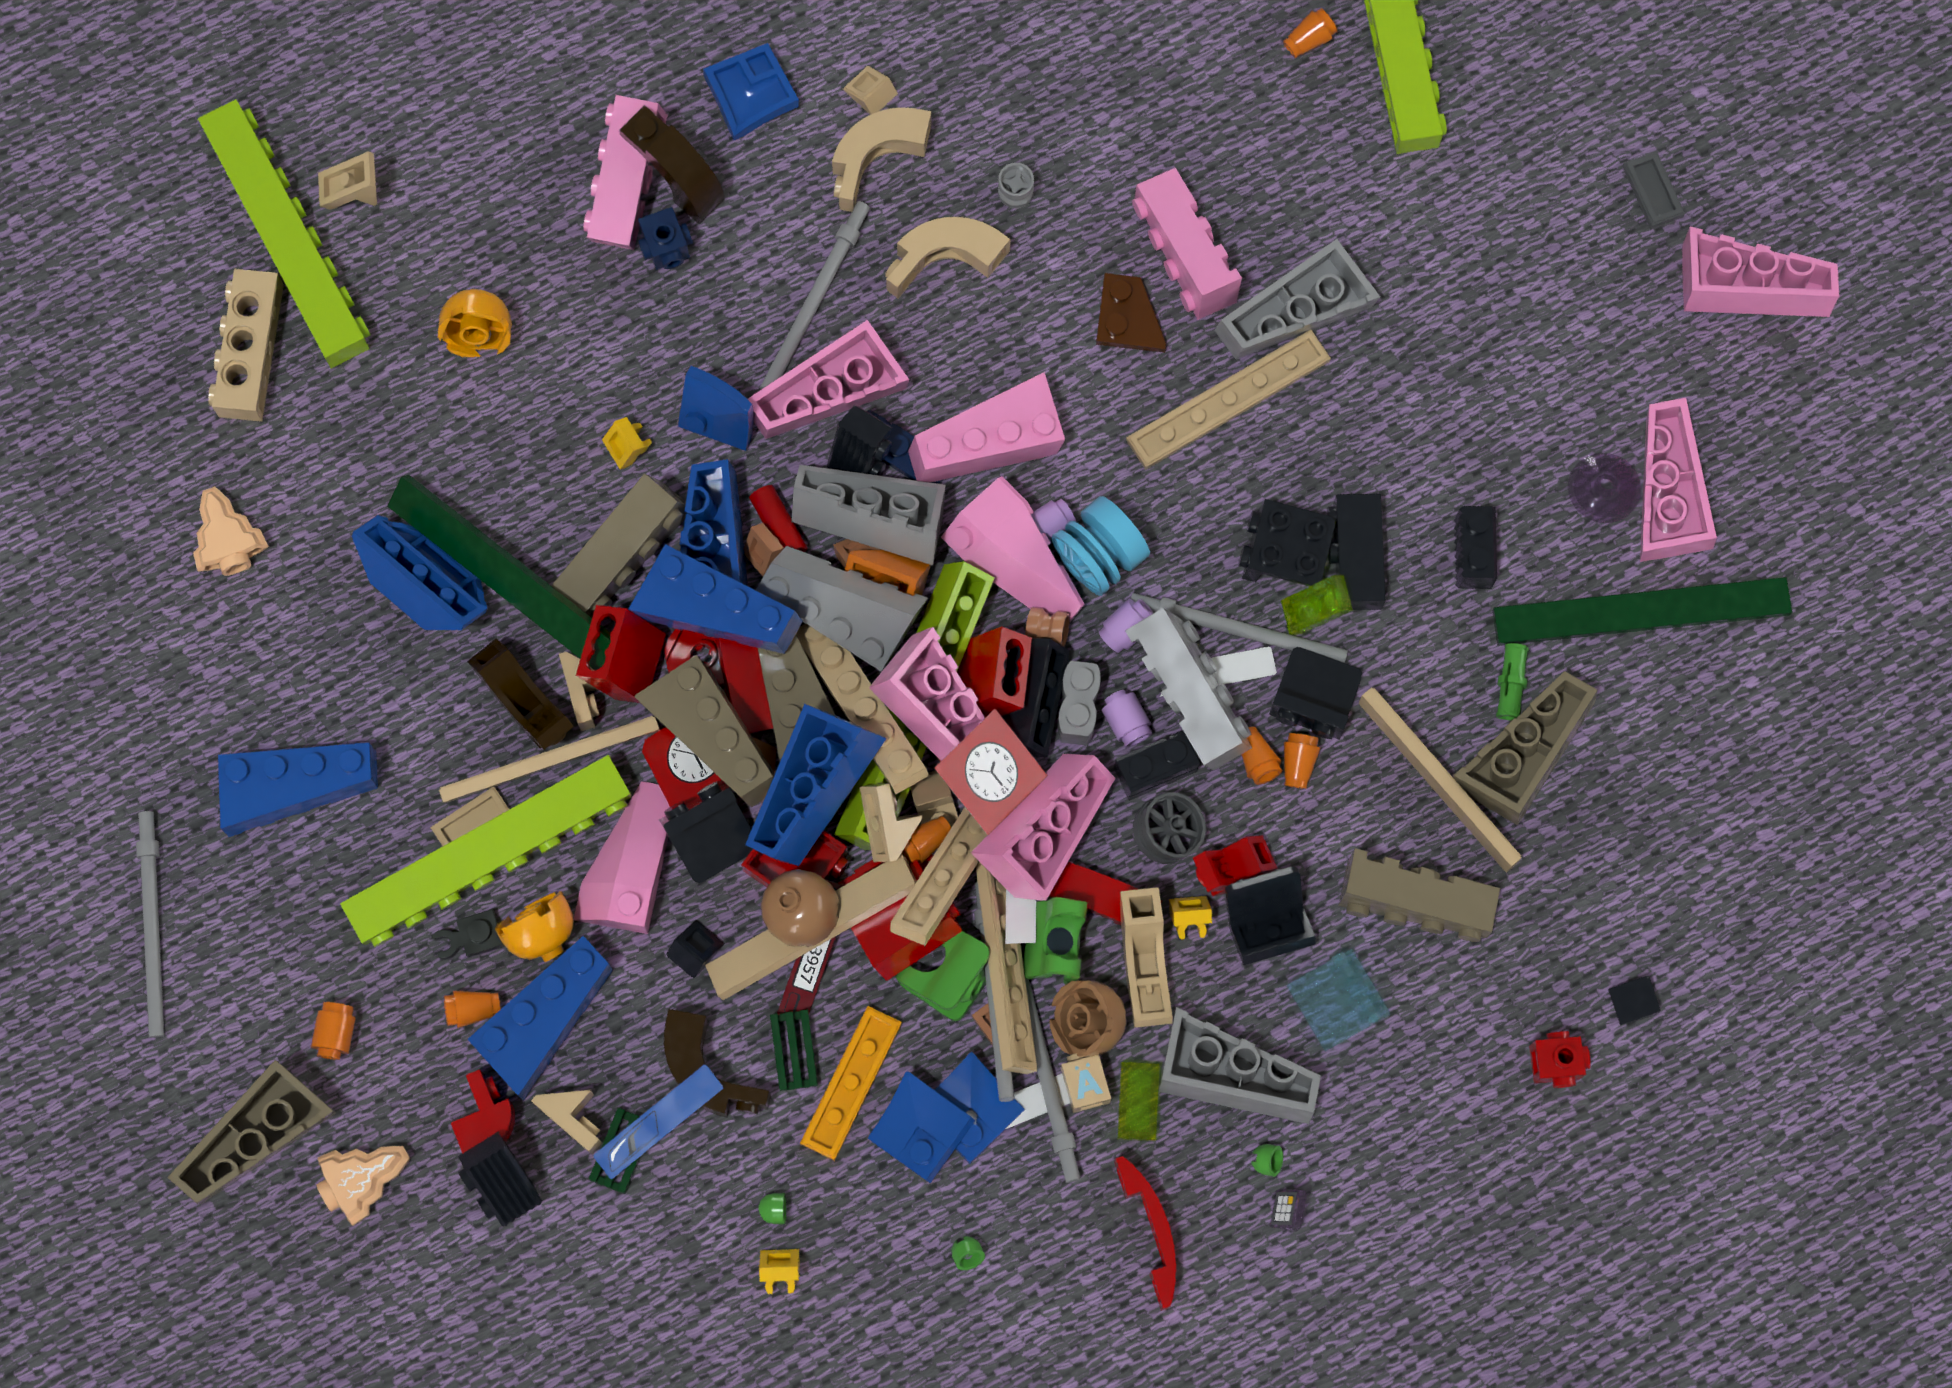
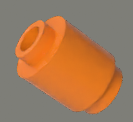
(333, 1030)

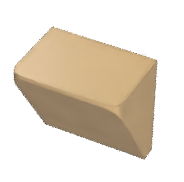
(871, 90)

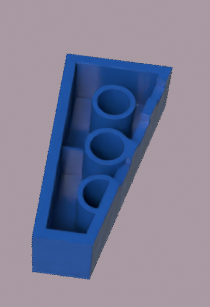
(714, 520)
(705, 601)
(288, 782)
(811, 783)
(539, 1018)

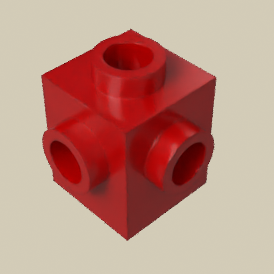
(1548, 1067)

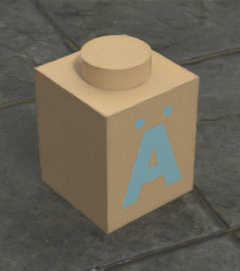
(1085, 1082)

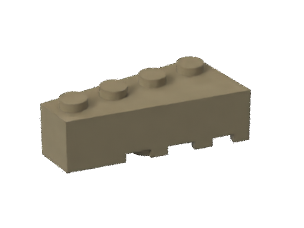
(622, 544)
(1418, 897)

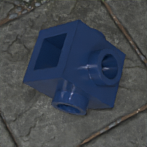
(664, 239)

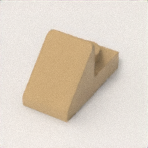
(349, 182)
(583, 704)
(933, 799)
(886, 831)
(563, 1109)

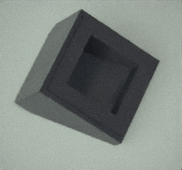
(694, 948)
(1634, 1000)

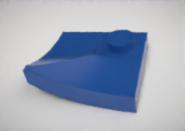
(750, 90)
(715, 409)
(976, 1089)
(920, 1127)

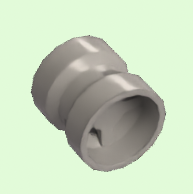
(1016, 177)

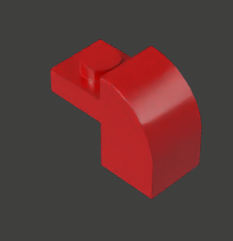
(1238, 861)
(490, 1117)

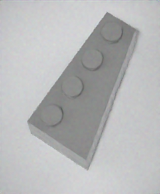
(1318, 289)
(871, 510)
(843, 605)
(1192, 687)
(1234, 1073)

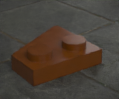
(1128, 316)

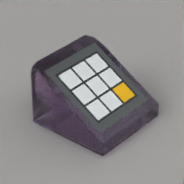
(1288, 1209)

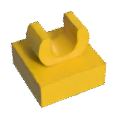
(624, 442)
(1190, 912)
(779, 1266)

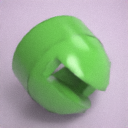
(1265, 1154)
(773, 1208)
(967, 1246)

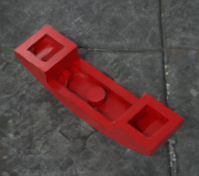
(1092, 887)
(1135, 1184)

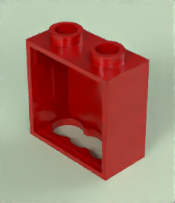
(629, 658)
(984, 669)
(825, 858)

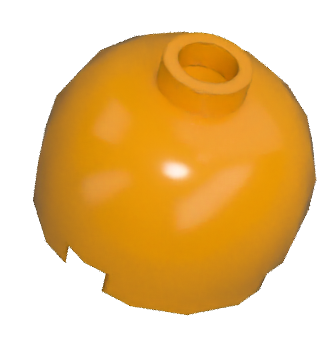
(467, 323)
(538, 928)

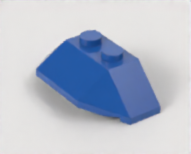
(418, 575)

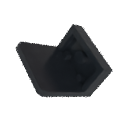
(1287, 544)
(1316, 693)
(708, 831)
(1268, 915)

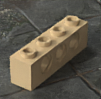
(249, 398)

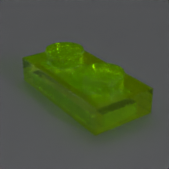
(1316, 605)
(1138, 1101)

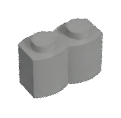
(1078, 708)

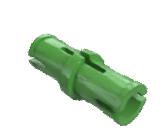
(1512, 681)

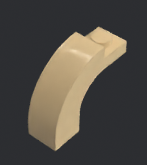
(873, 136)
(946, 239)
(1144, 957)

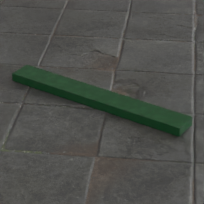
(497, 568)
(1642, 611)

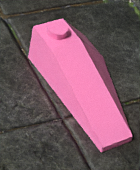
(1006, 543)
(627, 871)

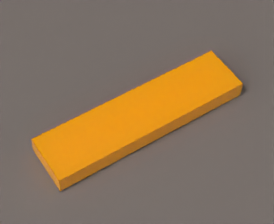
(851, 1083)

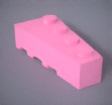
(621, 179)
(1186, 244)
(1754, 280)
(829, 383)
(991, 435)
(1674, 489)
(928, 694)
(1045, 828)

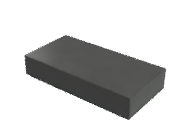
(1653, 190)

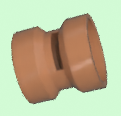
(1044, 625)

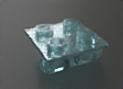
(1338, 999)

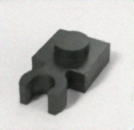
(474, 935)

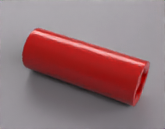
(776, 517)

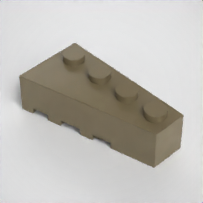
(789, 686)
(706, 722)
(1523, 755)
(254, 1129)

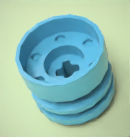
(1094, 550)

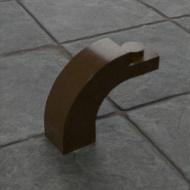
(683, 168)
(520, 695)
(684, 1055)

